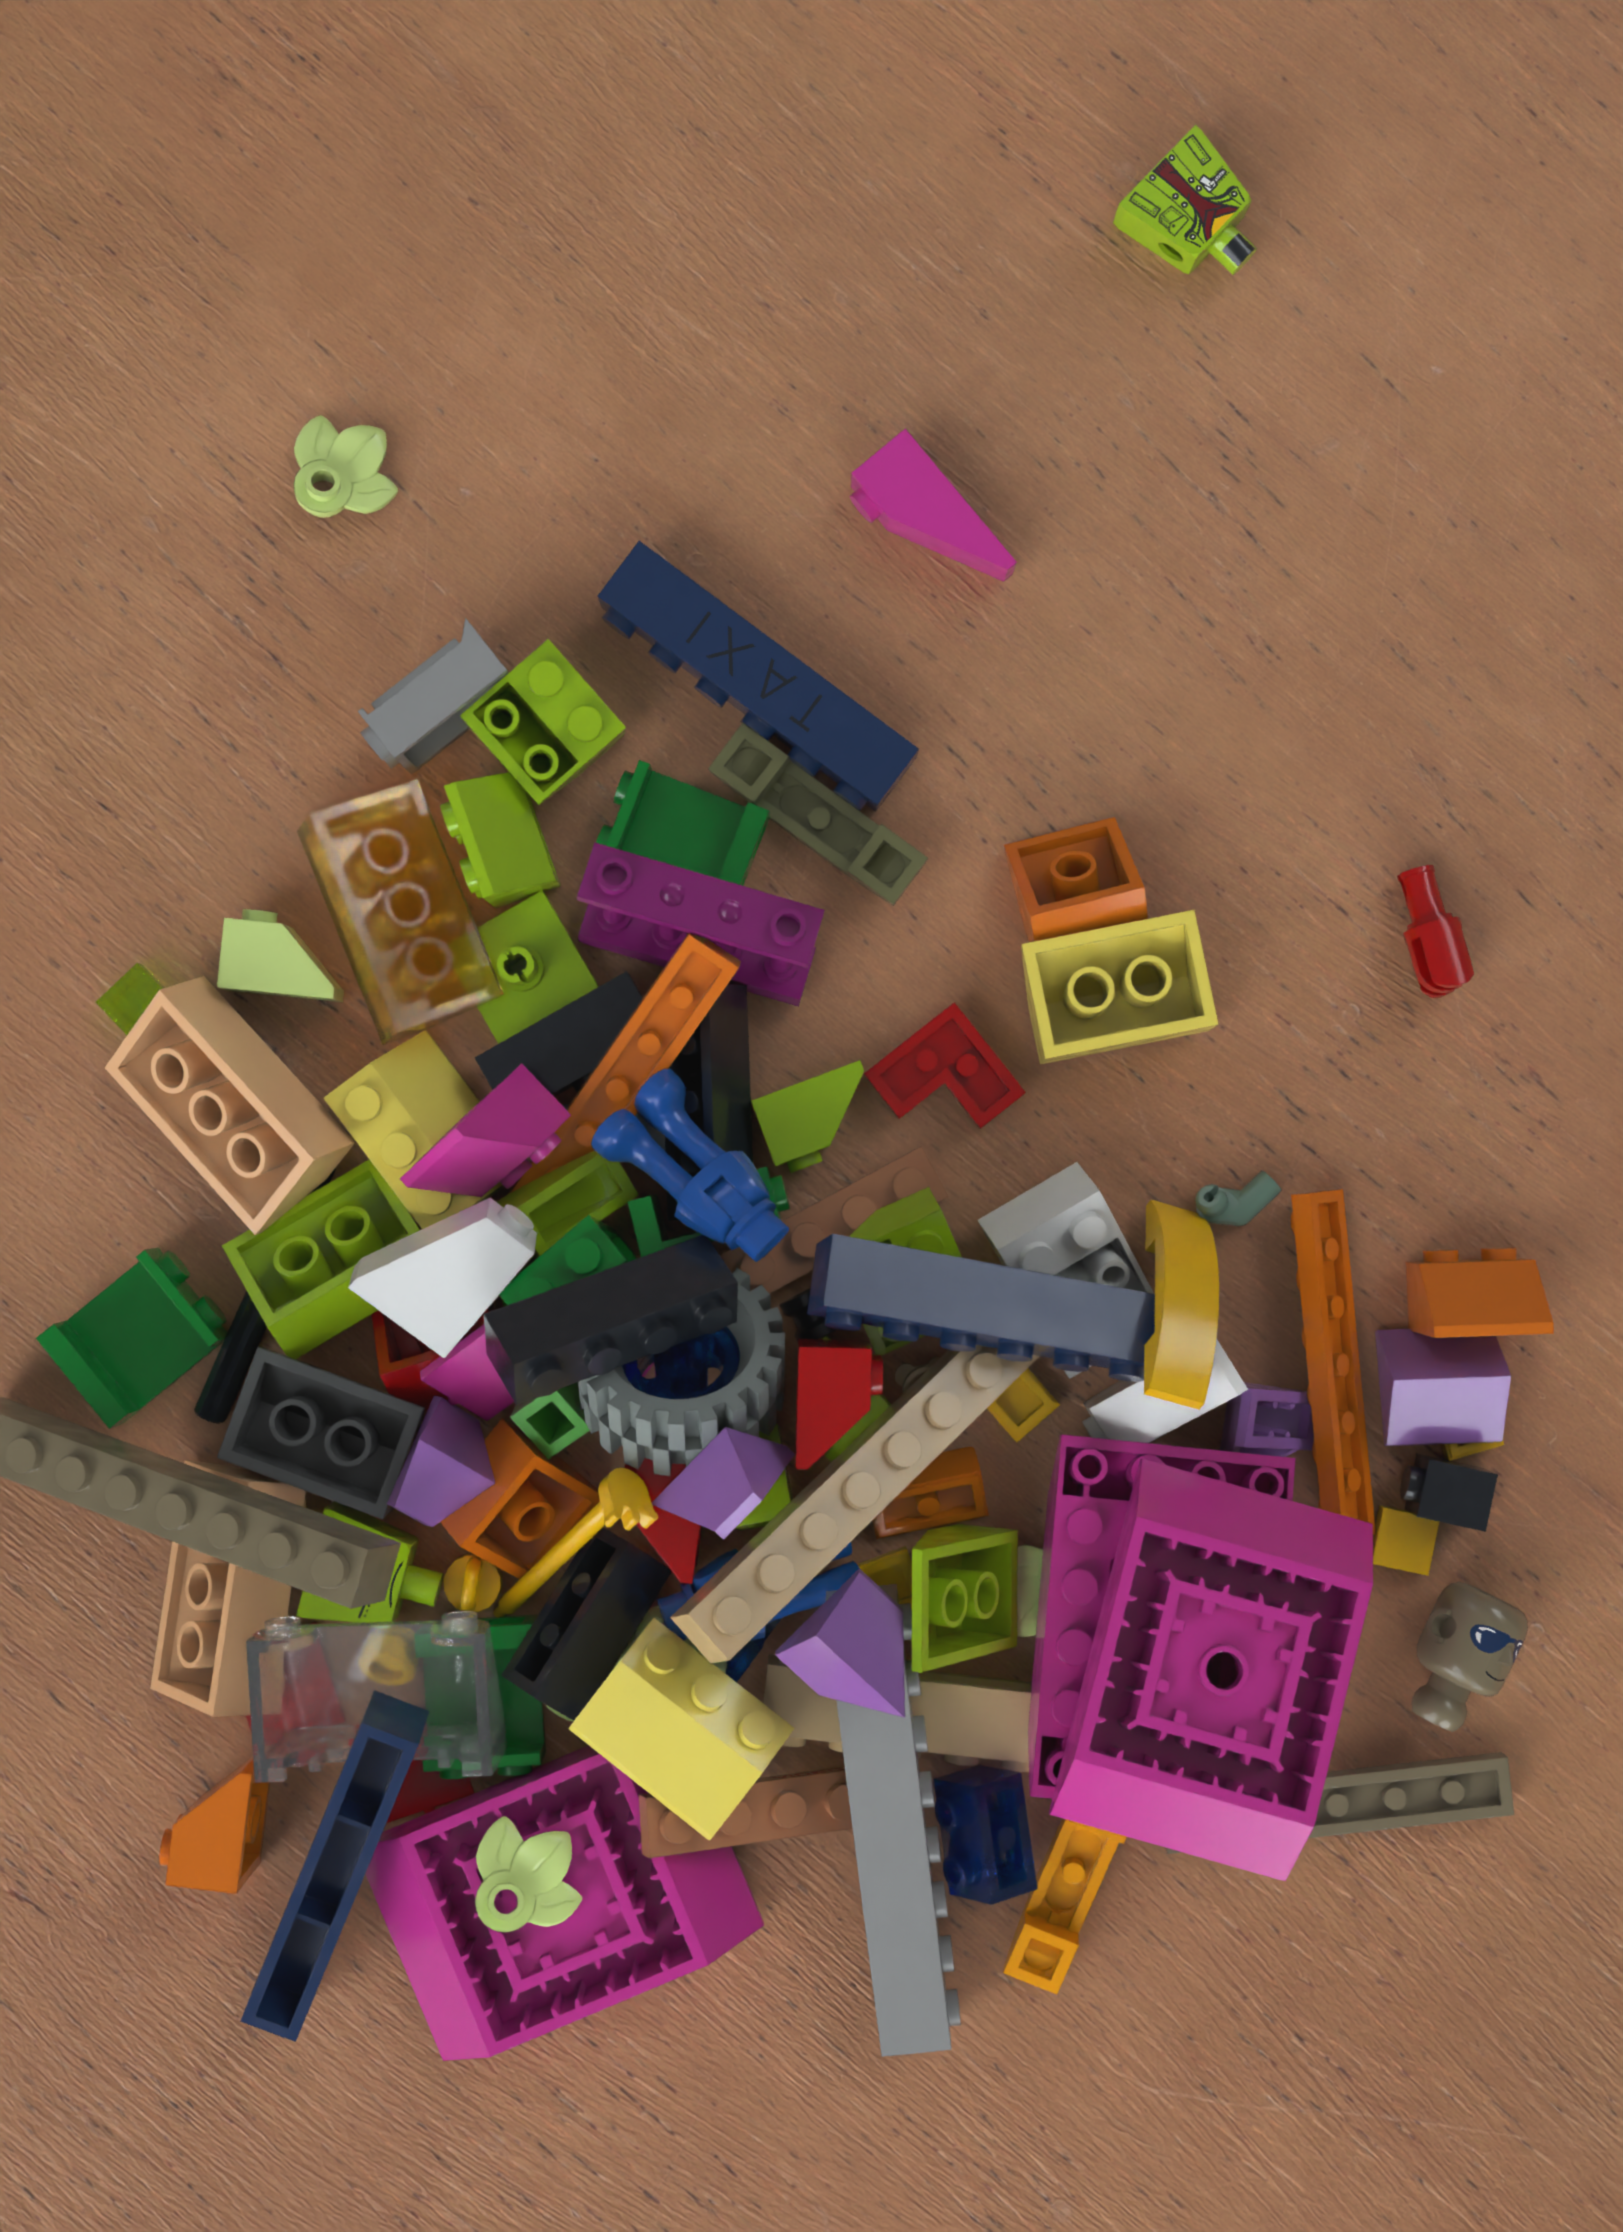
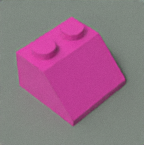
(493, 1140)

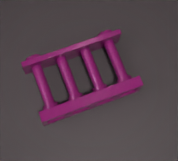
(651, 906)

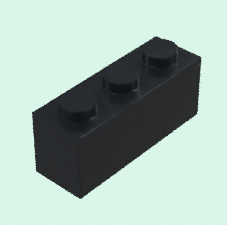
(568, 1042)
(586, 1623)

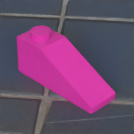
(921, 505)

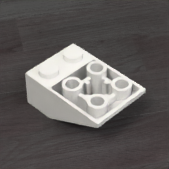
(1064, 1232)

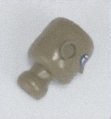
(1468, 1648)

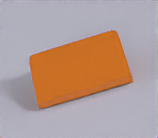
(940, 1495)

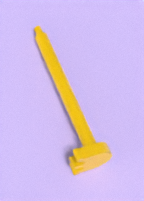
(620, 1496)

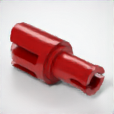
(1433, 936)

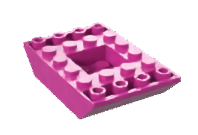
(1081, 1537)
(1151, 1737)
(632, 1931)

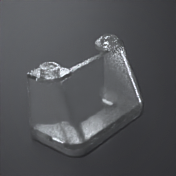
(318, 1679)

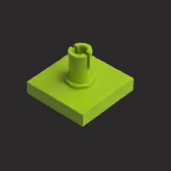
(534, 966)

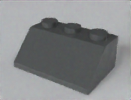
(321, 1432)

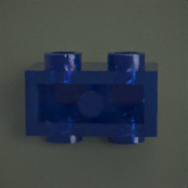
(985, 1834)

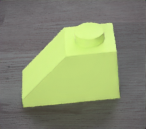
(271, 960)

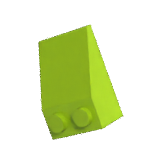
(963, 1594)

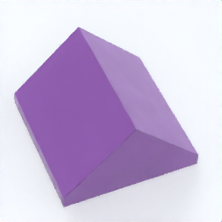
(1441, 1388)

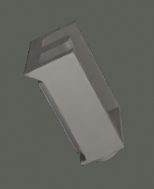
(425, 707)

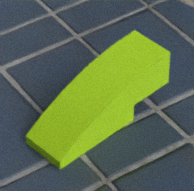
(570, 1194)

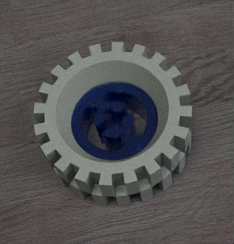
(677, 1410)

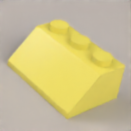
(1117, 987)
(400, 1112)
(681, 1729)

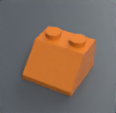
(1075, 880)
(1476, 1295)
(527, 1506)
(219, 1836)

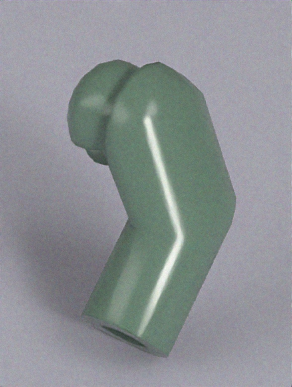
(1236, 1206)

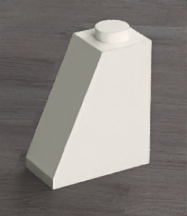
(447, 1272)
(1129, 1415)

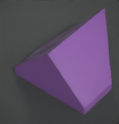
(1268, 1421)
(443, 1466)
(725, 1481)
(852, 1648)

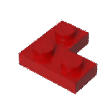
(948, 1054)

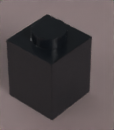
(1448, 1491)

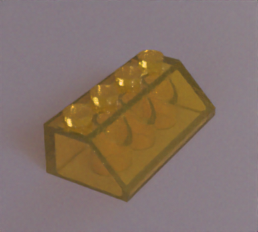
(399, 910)

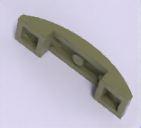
(817, 815)

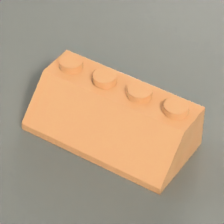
(228, 1103)
(213, 1612)

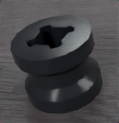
(807, 1325)

